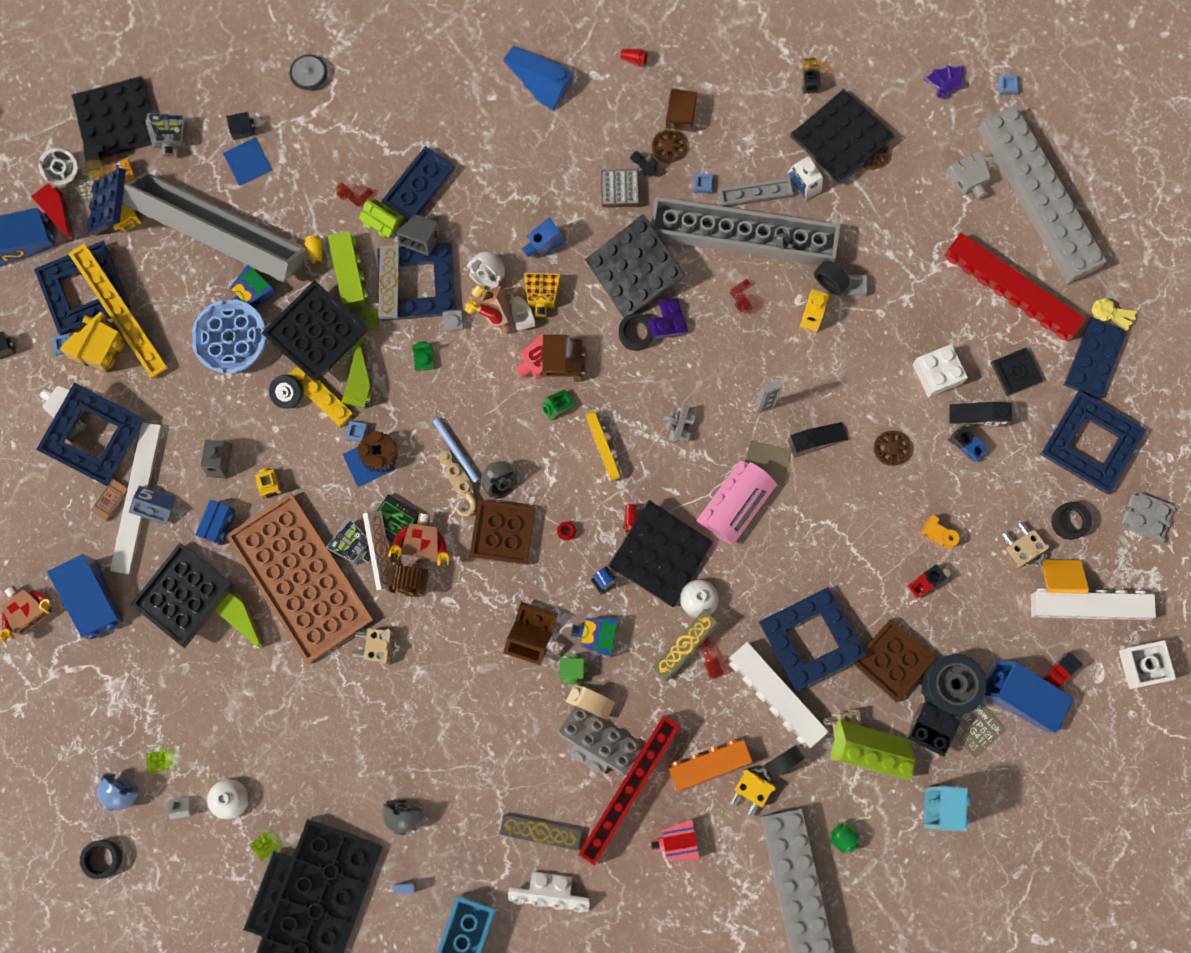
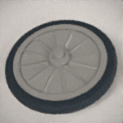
(308, 72)

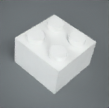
(939, 370)
(1147, 664)

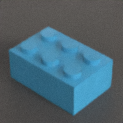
(467, 926)

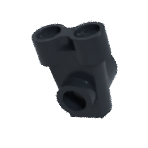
(646, 164)

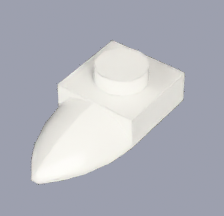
(522, 314)

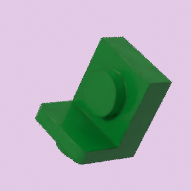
(423, 356)
(557, 404)

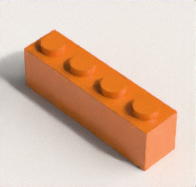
(711, 765)

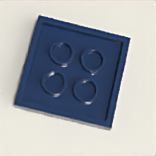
(106, 201)

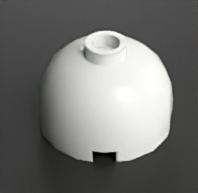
(57, 165)
(486, 269)
(699, 596)
(227, 799)

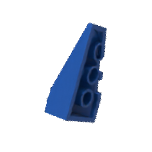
(542, 77)

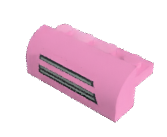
(737, 501)

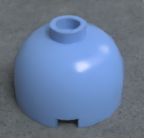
(116, 793)

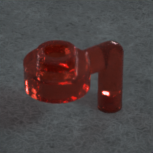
(345, 192)
(742, 303)

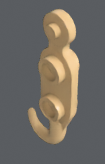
(459, 481)

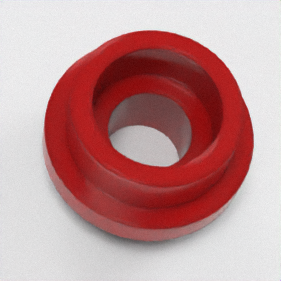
(562, 526)

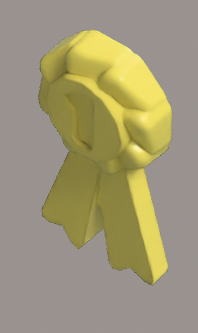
(1105, 310)

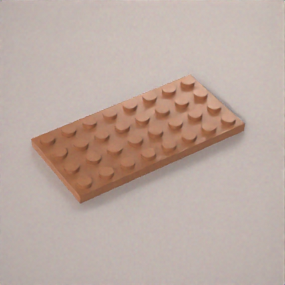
(299, 578)

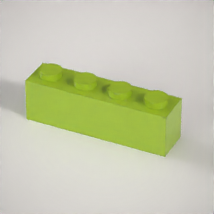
(347, 270)

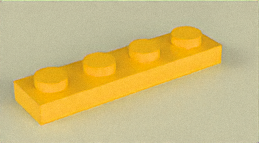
(323, 398)

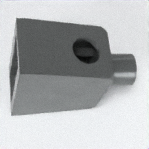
(419, 234)
(216, 456)

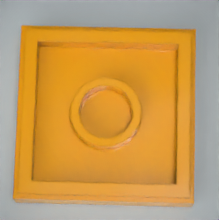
(1064, 576)

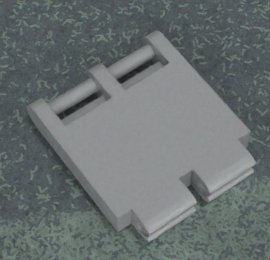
(1148, 517)

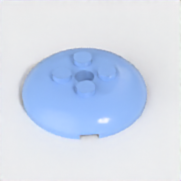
(214, 327)

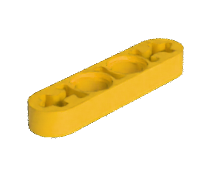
(602, 445)

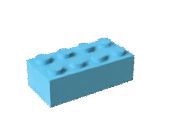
(946, 808)

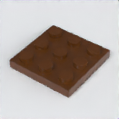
(502, 532)
(894, 661)

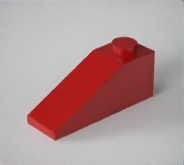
(55, 207)

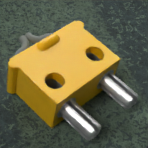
(754, 787)

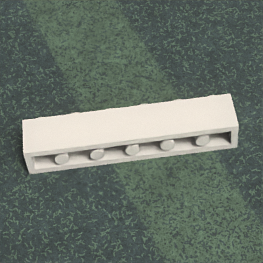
(1093, 605)
(777, 695)

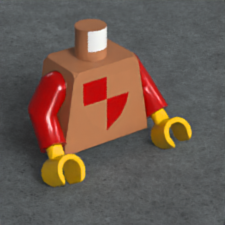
(492, 305)
(420, 541)
(23, 611)

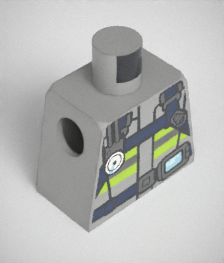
(165, 131)
(350, 544)

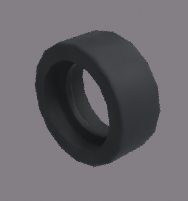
(831, 277)
(635, 346)
(1082, 511)
(785, 761)
(85, 859)

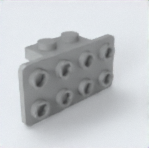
(598, 743)

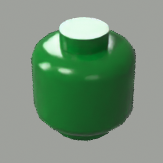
(845, 838)

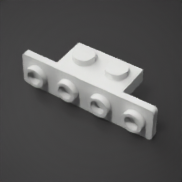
(549, 891)

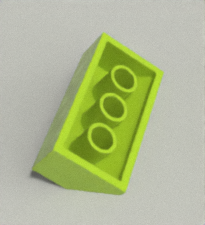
(873, 750)

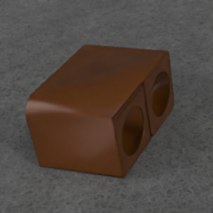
(681, 110)

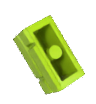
(381, 218)

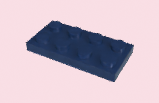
(418, 183)
(1095, 358)

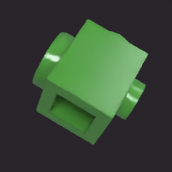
(573, 669)

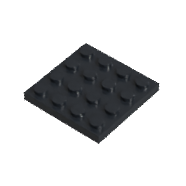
(114, 116)
(842, 136)
(635, 266)
(315, 331)
(660, 553)
(182, 595)

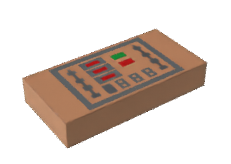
(109, 500)

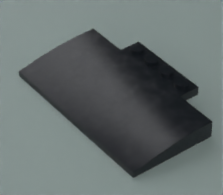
(314, 896)

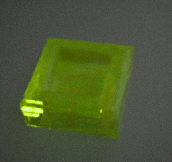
(370, 318)
(157, 761)
(263, 846)

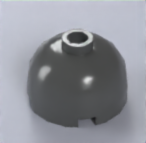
(499, 478)
(401, 816)

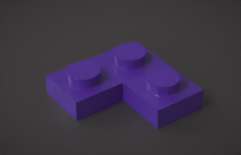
(672, 321)

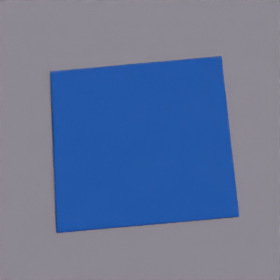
(247, 161)
(358, 470)

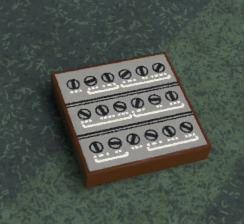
(620, 188)

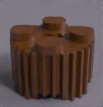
(374, 442)
(407, 580)

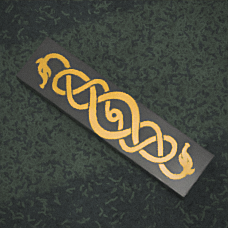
(540, 832)

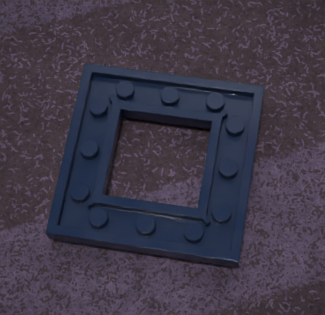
(49, 280)
(444, 282)
(54, 439)
(1102, 476)
(803, 675)

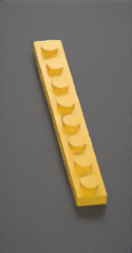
(118, 311)

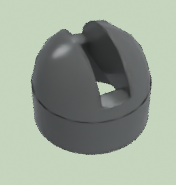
(782, 241)

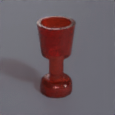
(712, 665)

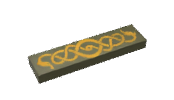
(685, 645)

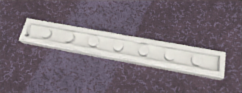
(140, 475)

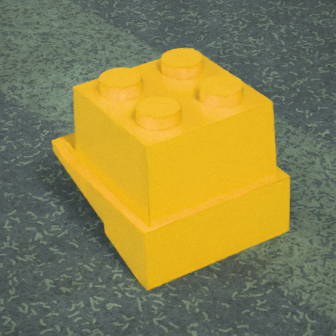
(94, 344)

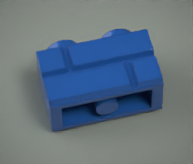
(215, 522)

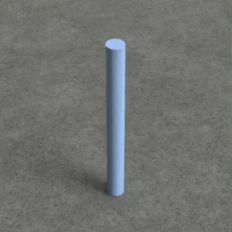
(456, 450)

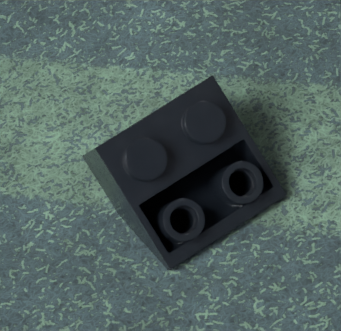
(933, 729)

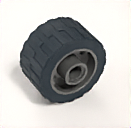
(969, 683)

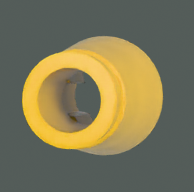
(314, 248)

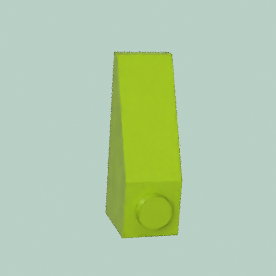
(358, 384)
(239, 616)

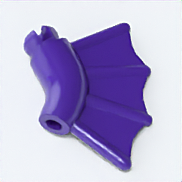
(946, 80)

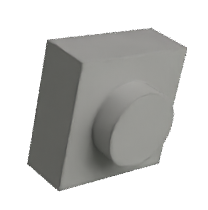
(857, 285)
(452, 319)
(180, 807)

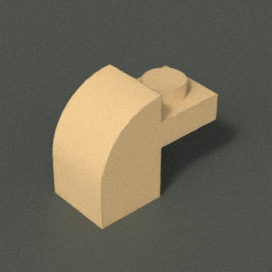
(590, 701)

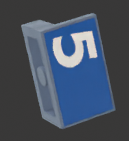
(152, 505)

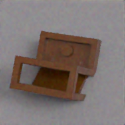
(563, 357)
(530, 633)

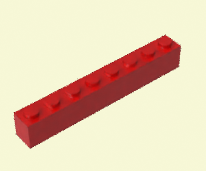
(1014, 287)
(628, 790)

